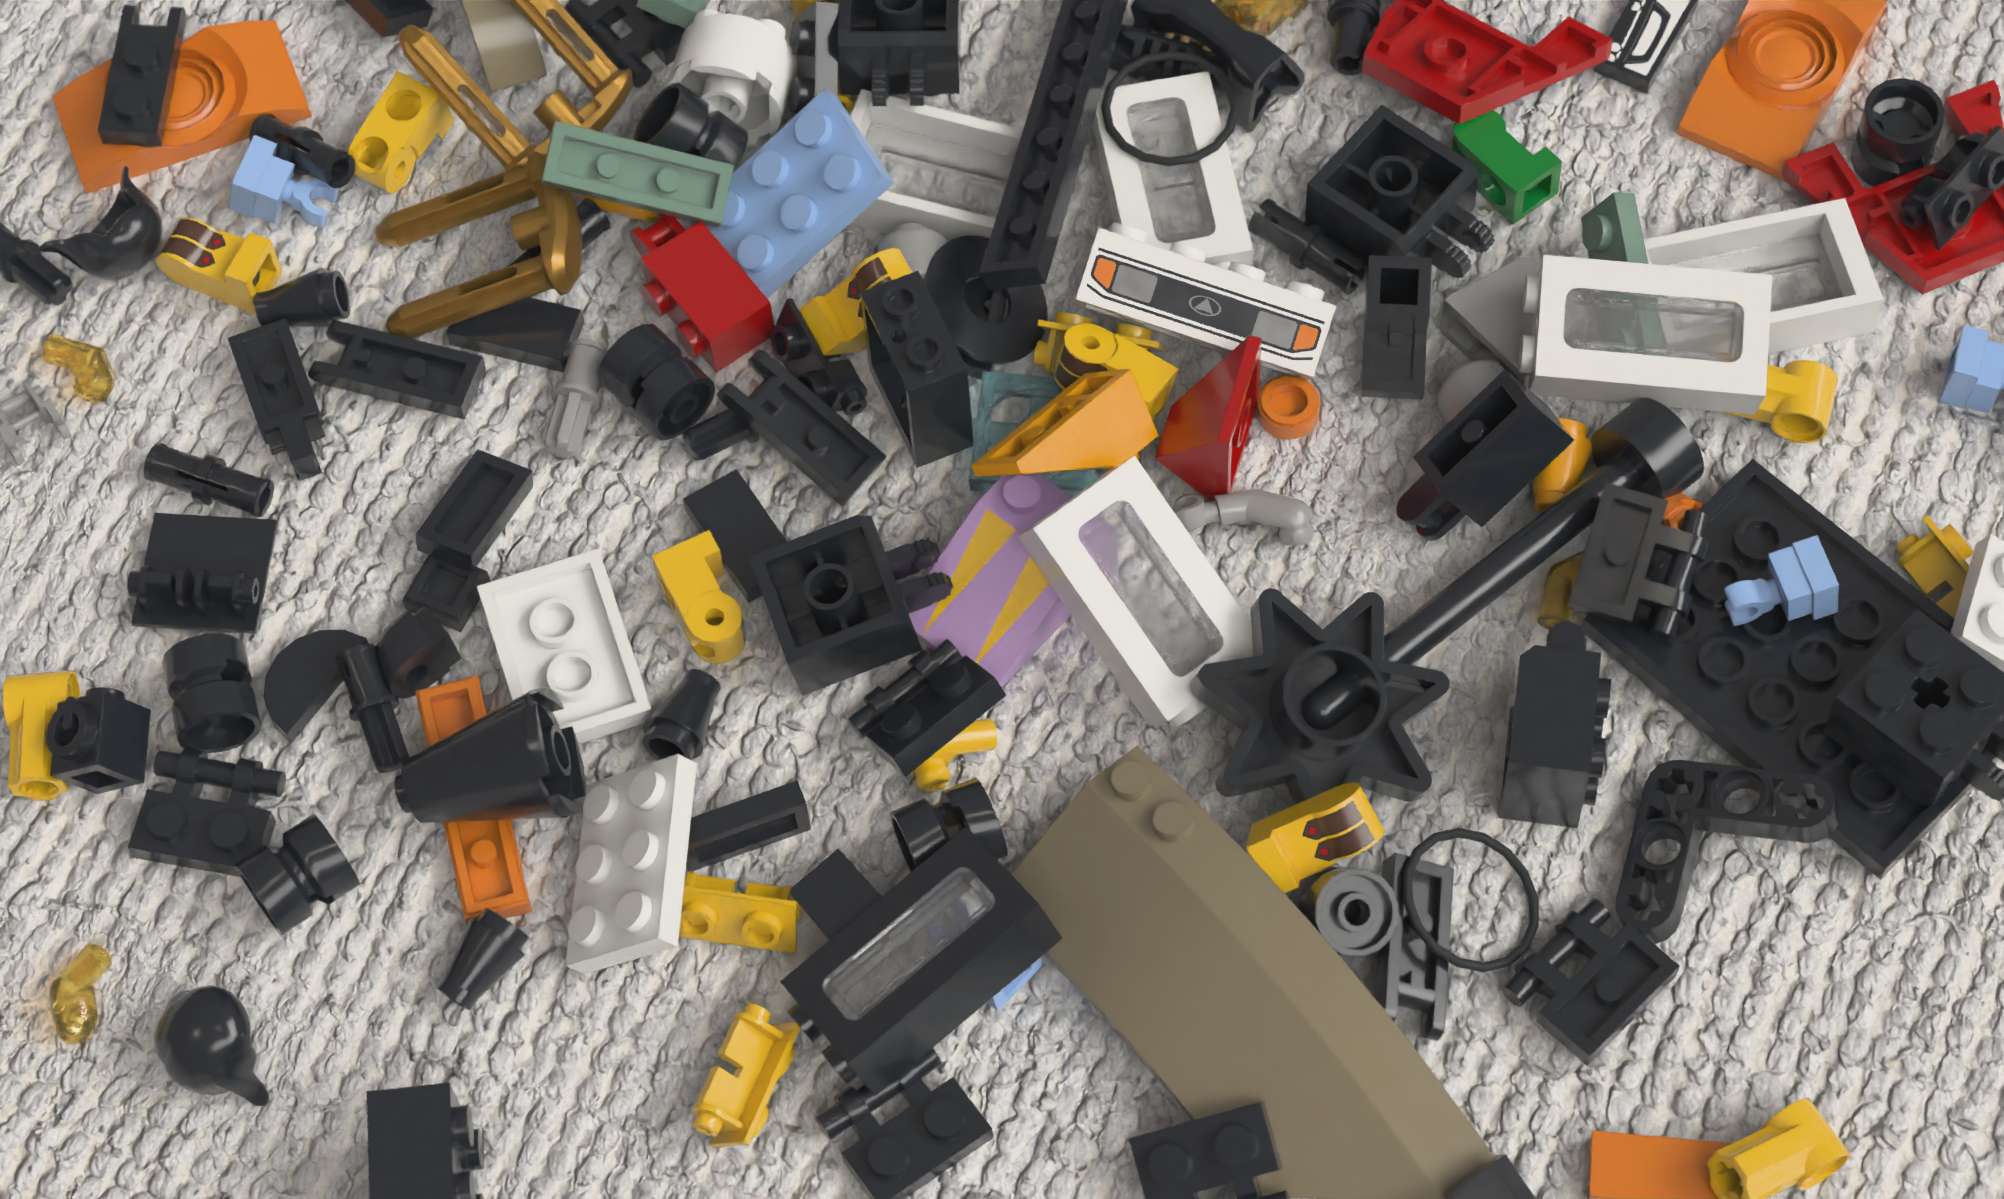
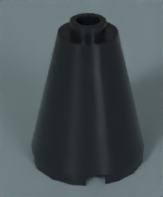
(498, 767)

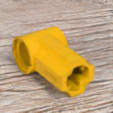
(1797, 400)
(28, 708)
(1786, 1151)

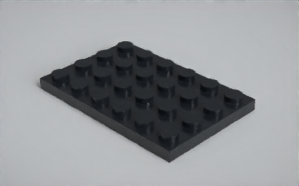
(1773, 681)

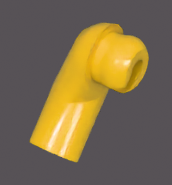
(977, 737)

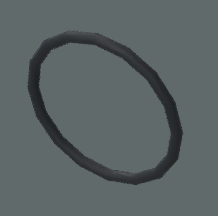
(1177, 160)
(1425, 935)

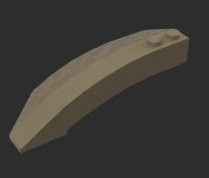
(1239, 993)

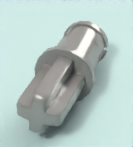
(575, 398)

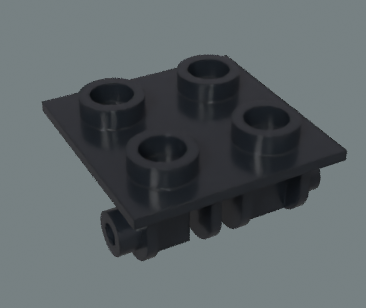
(203, 573)

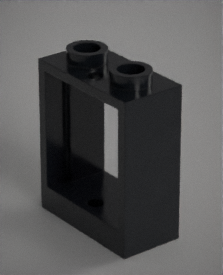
(918, 362)

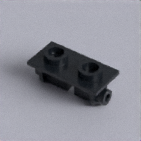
(1971, 173)
(831, 381)

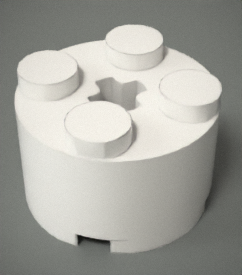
(737, 69)

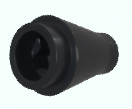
(306, 300)
(682, 718)
(482, 957)

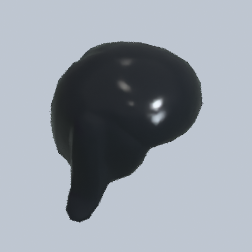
(122, 239)
(208, 1045)

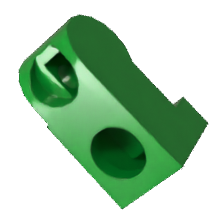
(1508, 173)

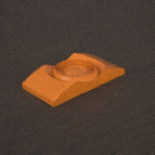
(1777, 78)
(220, 88)

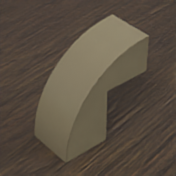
(503, 43)

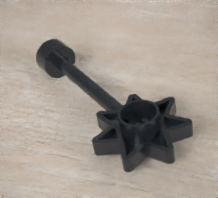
(1336, 698)

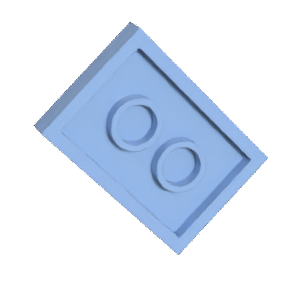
(799, 193)

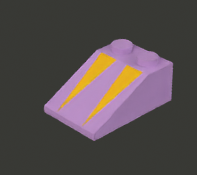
(999, 597)

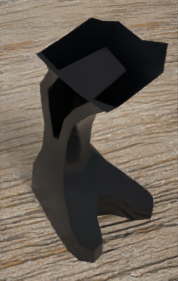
(1250, 60)

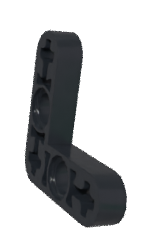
(1704, 811)

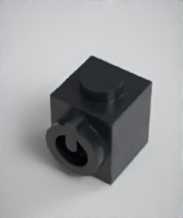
(99, 741)

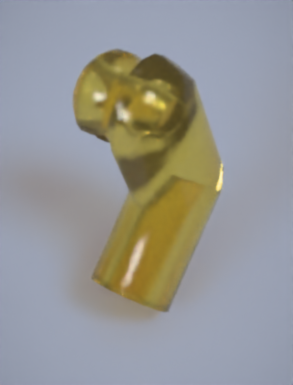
(88, 364)
(1558, 590)
(73, 994)

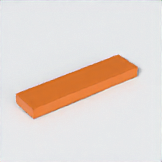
(481, 851)

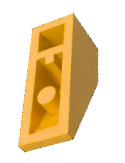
(1083, 428)

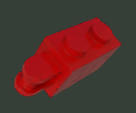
(702, 291)

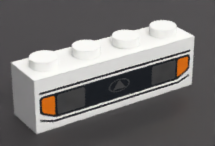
(1202, 302)

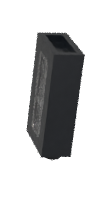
(918, 962)

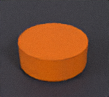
(1288, 407)

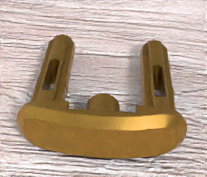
(448, 78)
(551, 225)

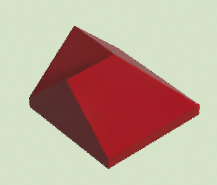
(1213, 422)

